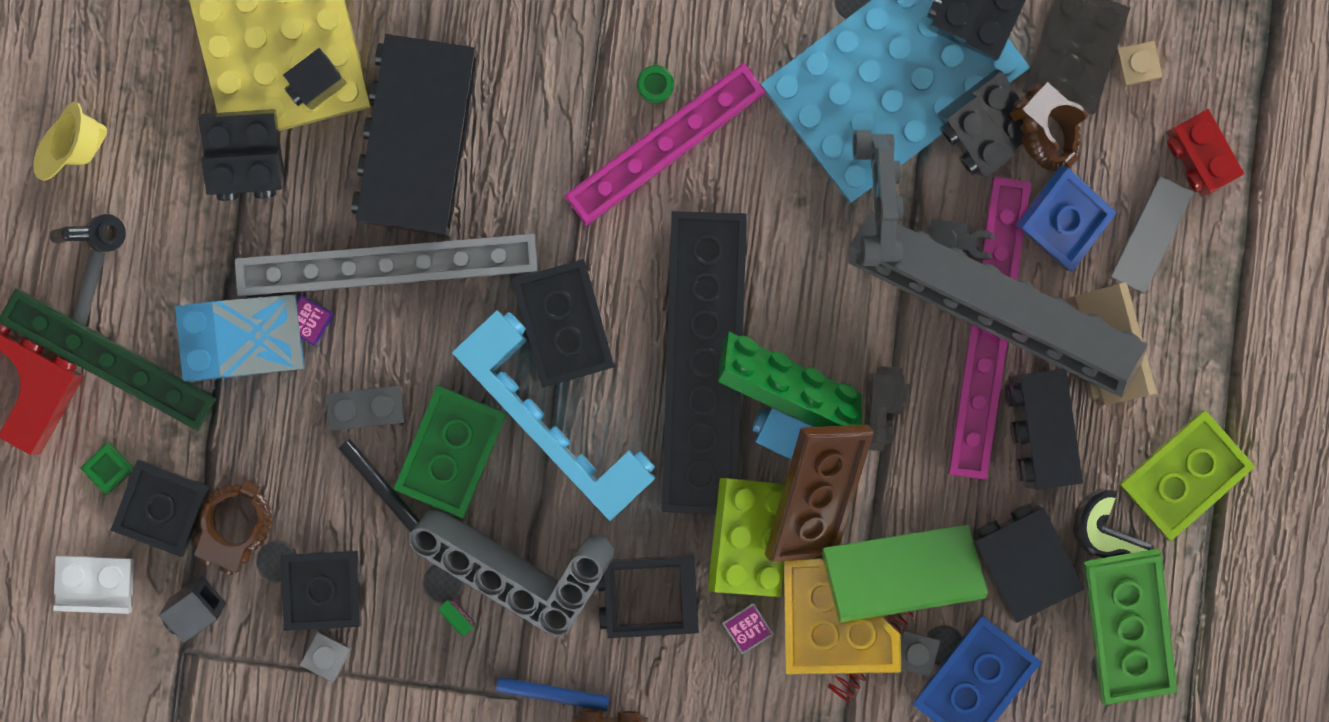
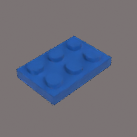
(977, 677)

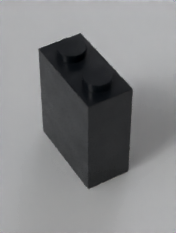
(1026, 562)

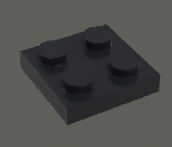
(160, 508)
(321, 590)

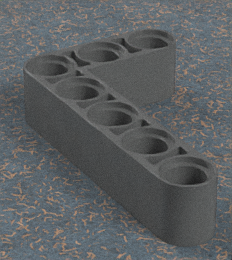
(507, 577)

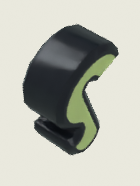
(1095, 537)

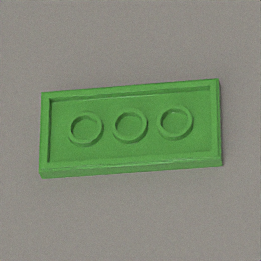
(904, 573)
(1130, 626)

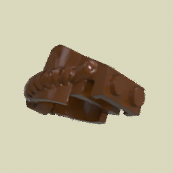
(1034, 109)
(213, 548)

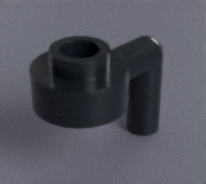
(93, 233)

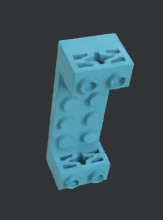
(488, 350)

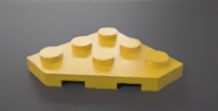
(816, 638)

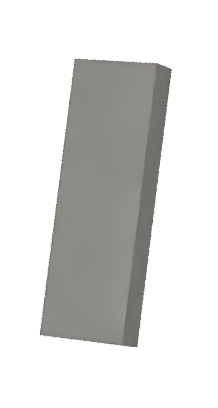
(1151, 234)

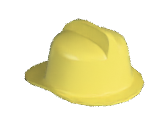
(68, 142)

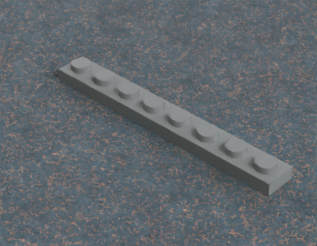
(386, 265)

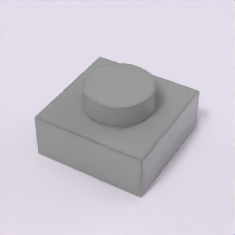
(326, 656)

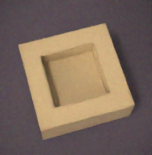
(1138, 63)

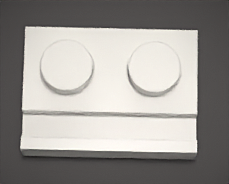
(93, 584)

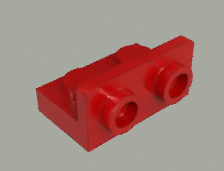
(1204, 153)

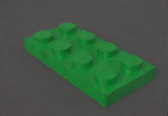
(787, 385)

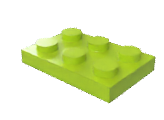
(1186, 475)
(741, 538)

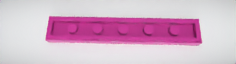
(665, 144)

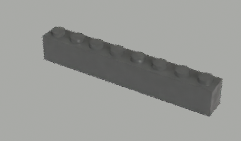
(1008, 309)

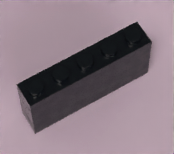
(415, 134)

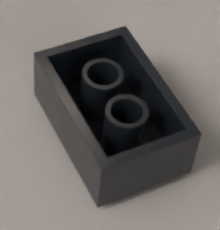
(1044, 429)

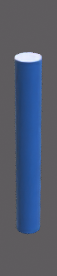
(552, 693)

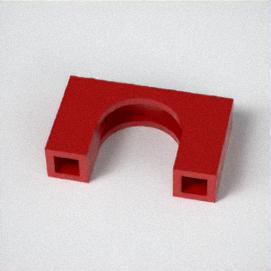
(43, 396)

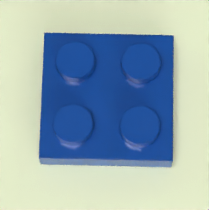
(1066, 218)

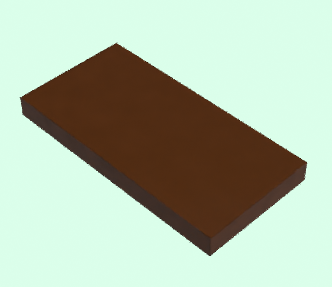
(818, 491)

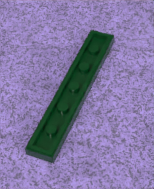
(107, 359)

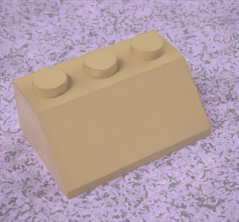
(1116, 309)

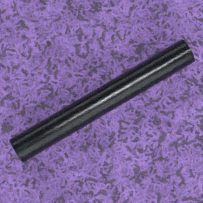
(379, 484)

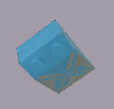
(239, 337)

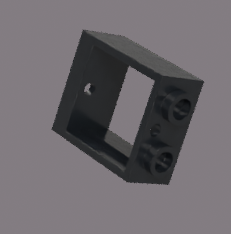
(608, 613)

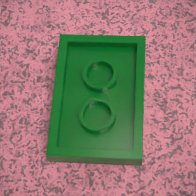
(450, 451)

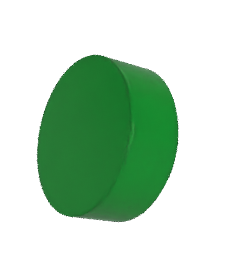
(655, 84)

